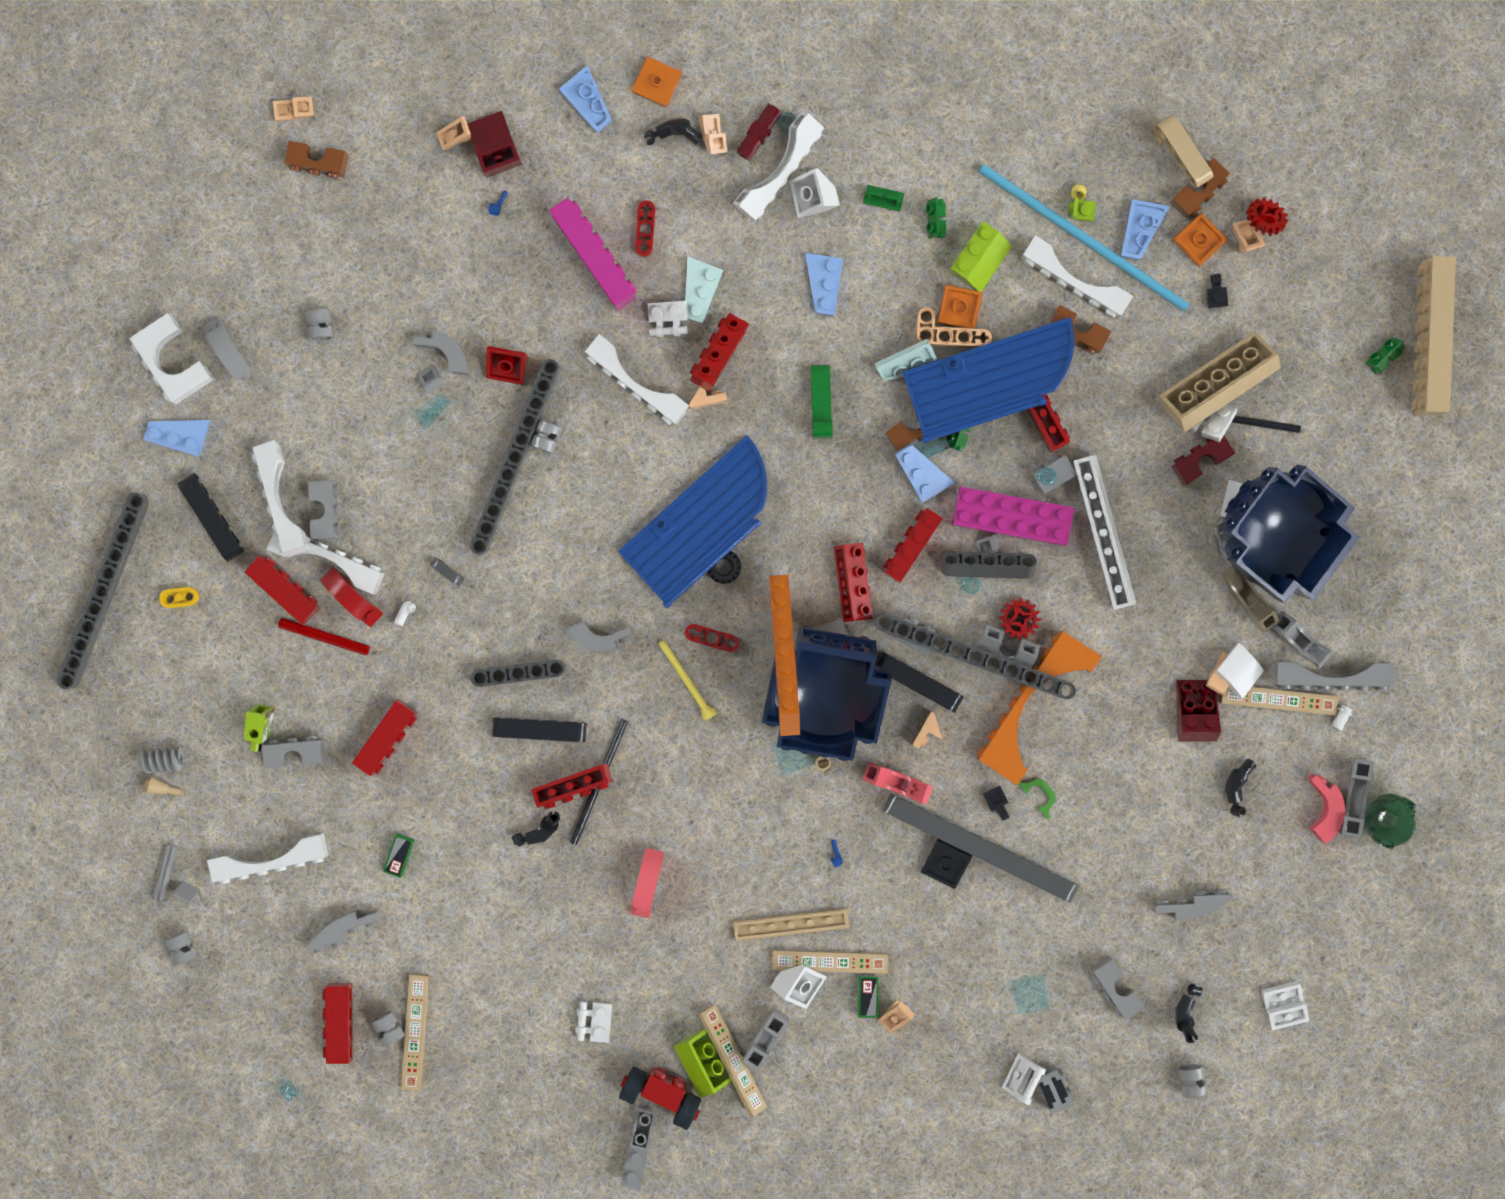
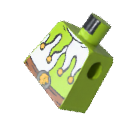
(258, 725)

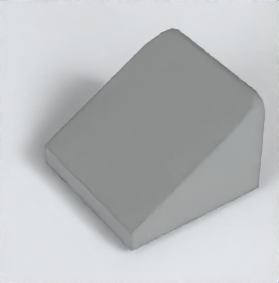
(430, 379)
(989, 544)
(185, 892)

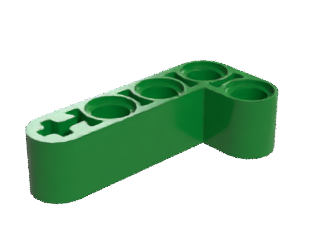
(821, 402)

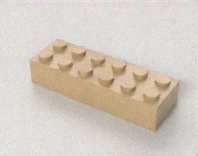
(1220, 381)

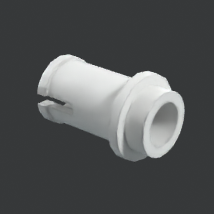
(1341, 717)

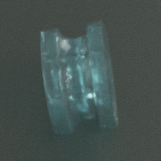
(783, 116)
(1041, 477)
(968, 580)
(288, 1091)

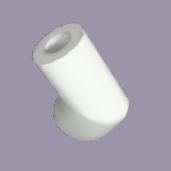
(405, 609)

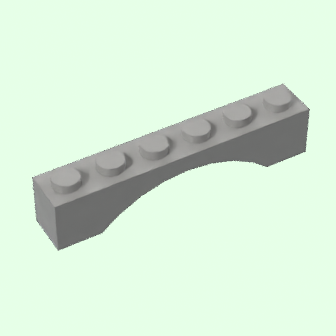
(1373, 674)

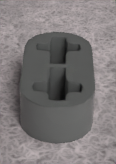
(447, 572)

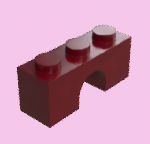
(1188, 468)

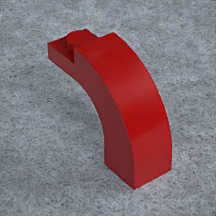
(350, 597)

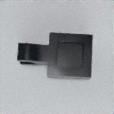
(1216, 295)
(996, 800)

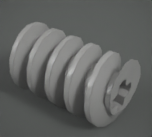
(162, 762)

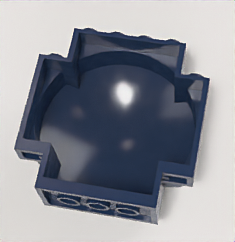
(1288, 532)
(838, 694)

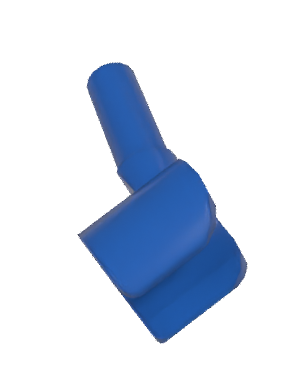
(494, 209)
(837, 860)

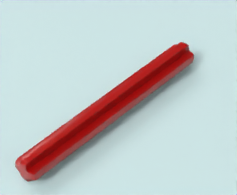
(324, 636)

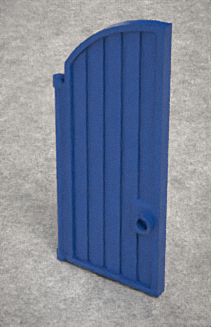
(990, 380)
(701, 524)

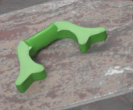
(1047, 790)

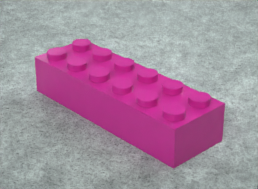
(595, 257)
(1012, 516)

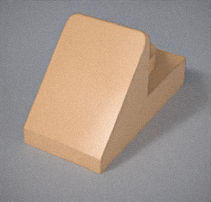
(454, 134)
(1247, 236)
(702, 400)
(929, 725)
(896, 1016)

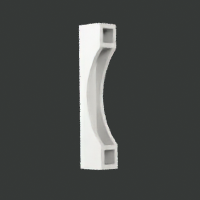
(802, 135)
(1111, 299)
(605, 354)
(270, 464)
(362, 576)
(228, 866)

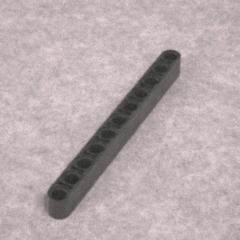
(507, 464)
(95, 596)
(982, 663)
(980, 848)

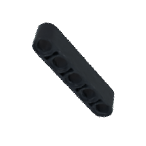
(208, 514)
(919, 682)
(539, 730)

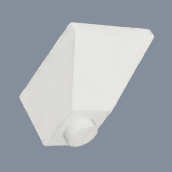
(813, 193)
(798, 985)

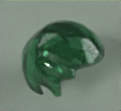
(1390, 820)

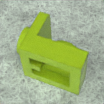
(1082, 210)

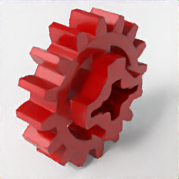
(1267, 216)
(1022, 627)

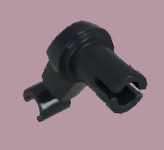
(674, 127)
(1234, 785)
(544, 831)
(1183, 1013)

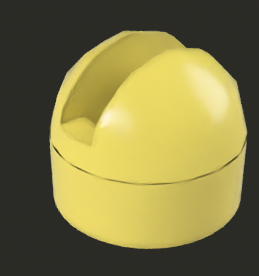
(1078, 188)

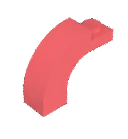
(897, 782)
(1334, 809)
(647, 883)

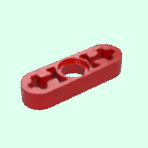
(651, 214)
(697, 638)

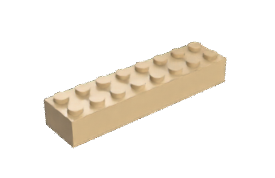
(1434, 336)

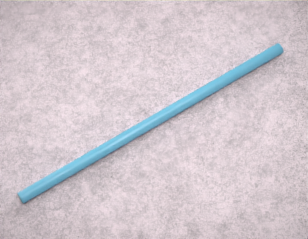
(1084, 238)

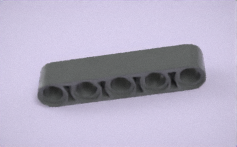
(988, 564)
(509, 677)

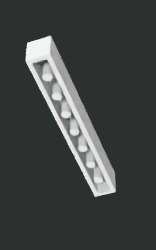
(1104, 532)

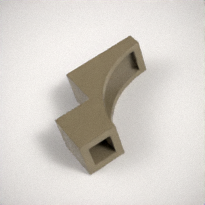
(1246, 594)

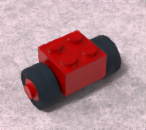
(664, 1091)

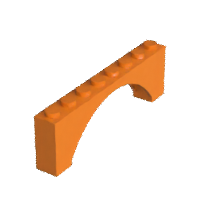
(784, 655)
(1002, 749)

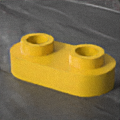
(180, 597)

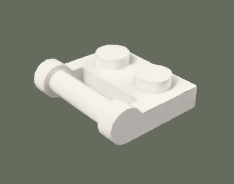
(1019, 1076)

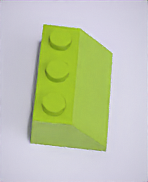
(981, 257)
(702, 1063)

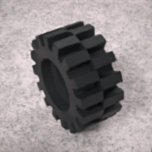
(732, 575)

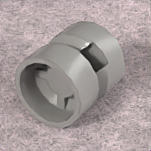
(318, 325)
(546, 436)
(185, 954)
(387, 1029)
(1193, 1082)

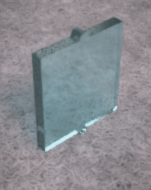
(792, 759)
(1030, 994)

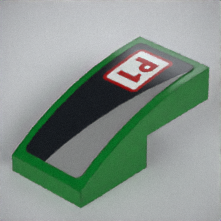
(398, 855)
(868, 997)

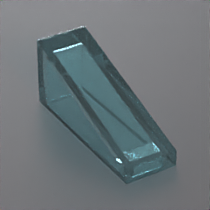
(433, 412)
(934, 447)

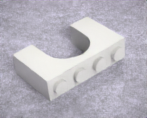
(149, 343)

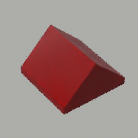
(506, 365)

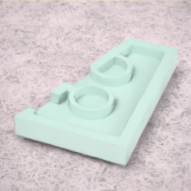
(700, 288)
(909, 358)

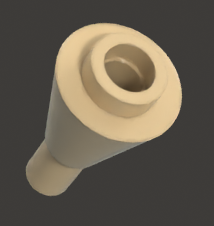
(156, 786)

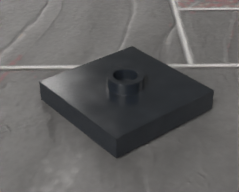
(946, 863)

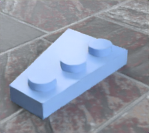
(586, 100)
(1141, 226)
(824, 281)
(179, 435)
(922, 473)

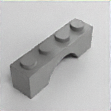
(1357, 798)

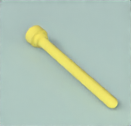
(706, 710)

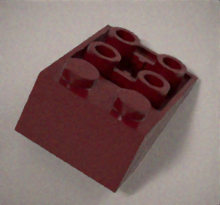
(494, 144)
(1197, 712)

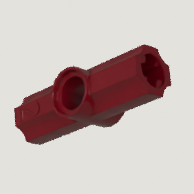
(758, 132)

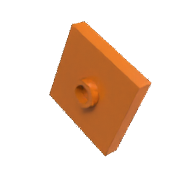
(657, 82)
(1200, 239)
(959, 307)

